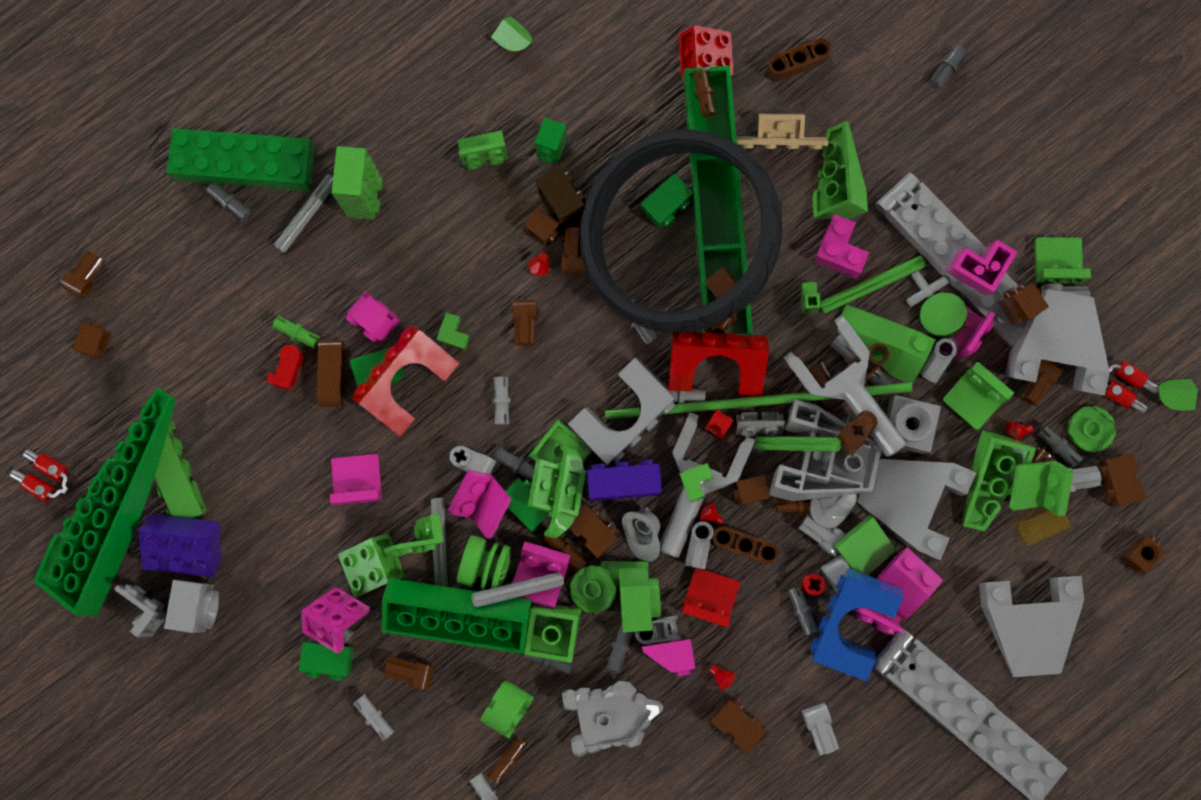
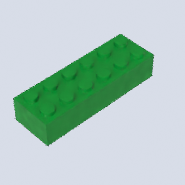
(241, 159)
(451, 617)

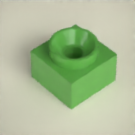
(638, 599)

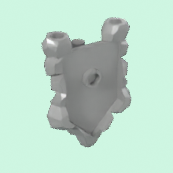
(610, 717)

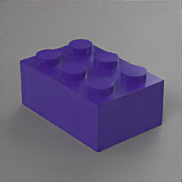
(624, 481)
(180, 545)

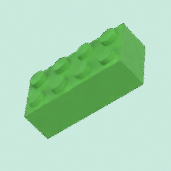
(356, 183)

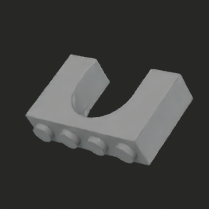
(654, 401)

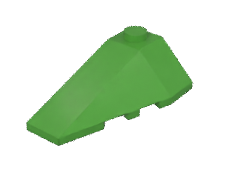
(906, 346)

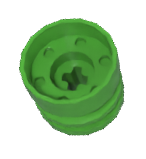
(483, 564)

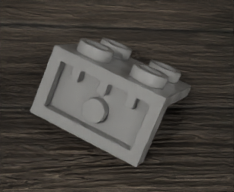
(154, 613)

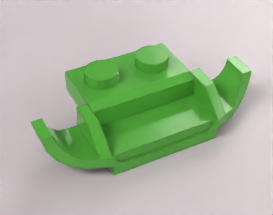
(558, 490)

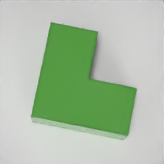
(809, 298)
(449, 335)
(693, 479)

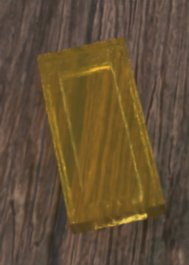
(1042, 527)

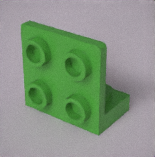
(482, 150)
(1059, 261)
(977, 395)
(1042, 486)
(427, 531)
(368, 565)

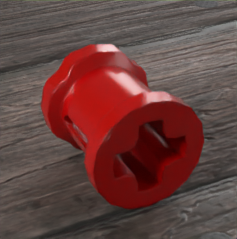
(820, 585)

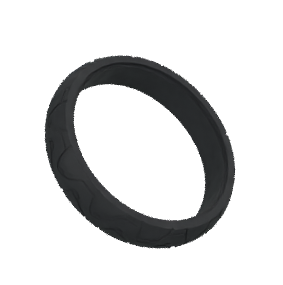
(620, 170)

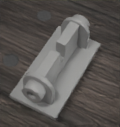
(749, 425)

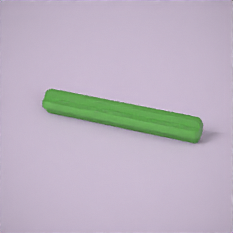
(797, 443)

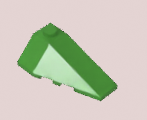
(841, 180)
(994, 477)

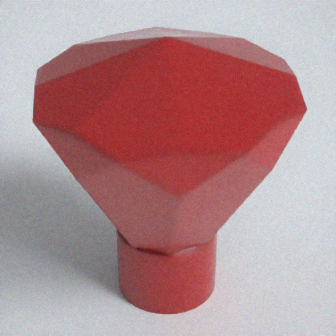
(539, 265)
(1017, 431)
(709, 514)
(723, 677)

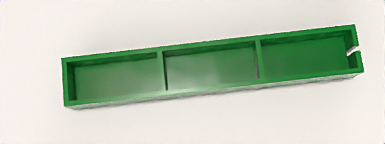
(717, 193)

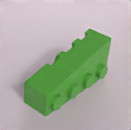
(174, 482)

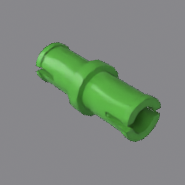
(296, 332)

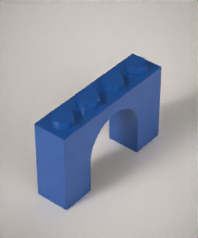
(853, 592)

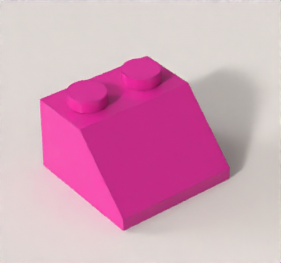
(914, 578)
(672, 655)

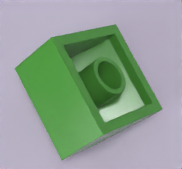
(553, 632)

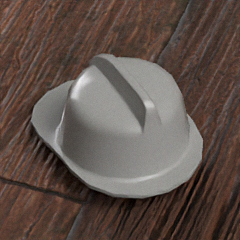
(831, 511)
(642, 534)

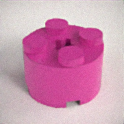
(373, 317)

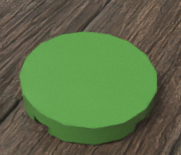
(943, 315)
(1091, 429)
(593, 589)

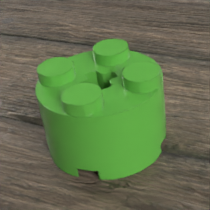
(507, 709)

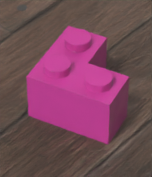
(837, 253)
(985, 271)

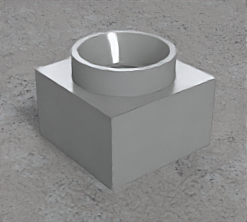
(922, 415)
(191, 606)

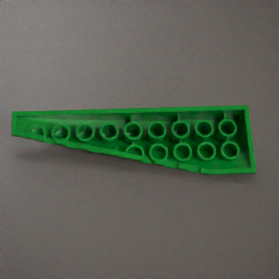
(96, 537)

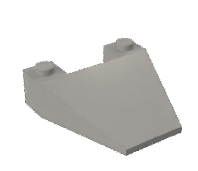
(1063, 334)
(824, 472)
(907, 497)
(1033, 635)

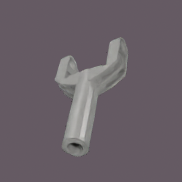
(851, 388)
(685, 511)

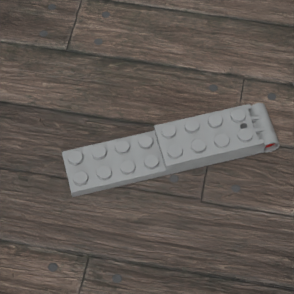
(938, 238)
(969, 716)

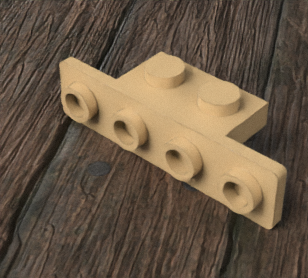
(781, 130)

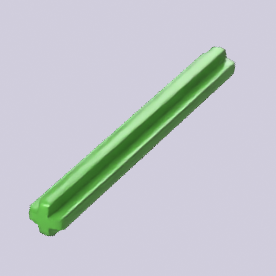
(872, 284)

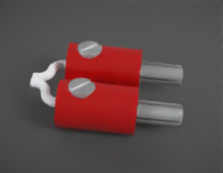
(1132, 376)
(48, 467)

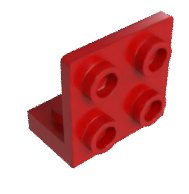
(705, 48)
(710, 597)

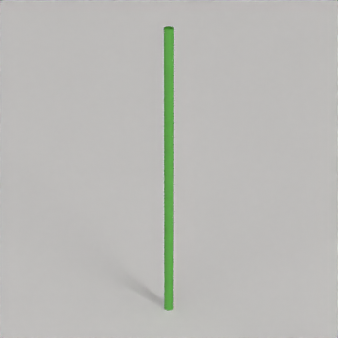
(754, 401)

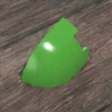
(512, 35)
(1178, 394)

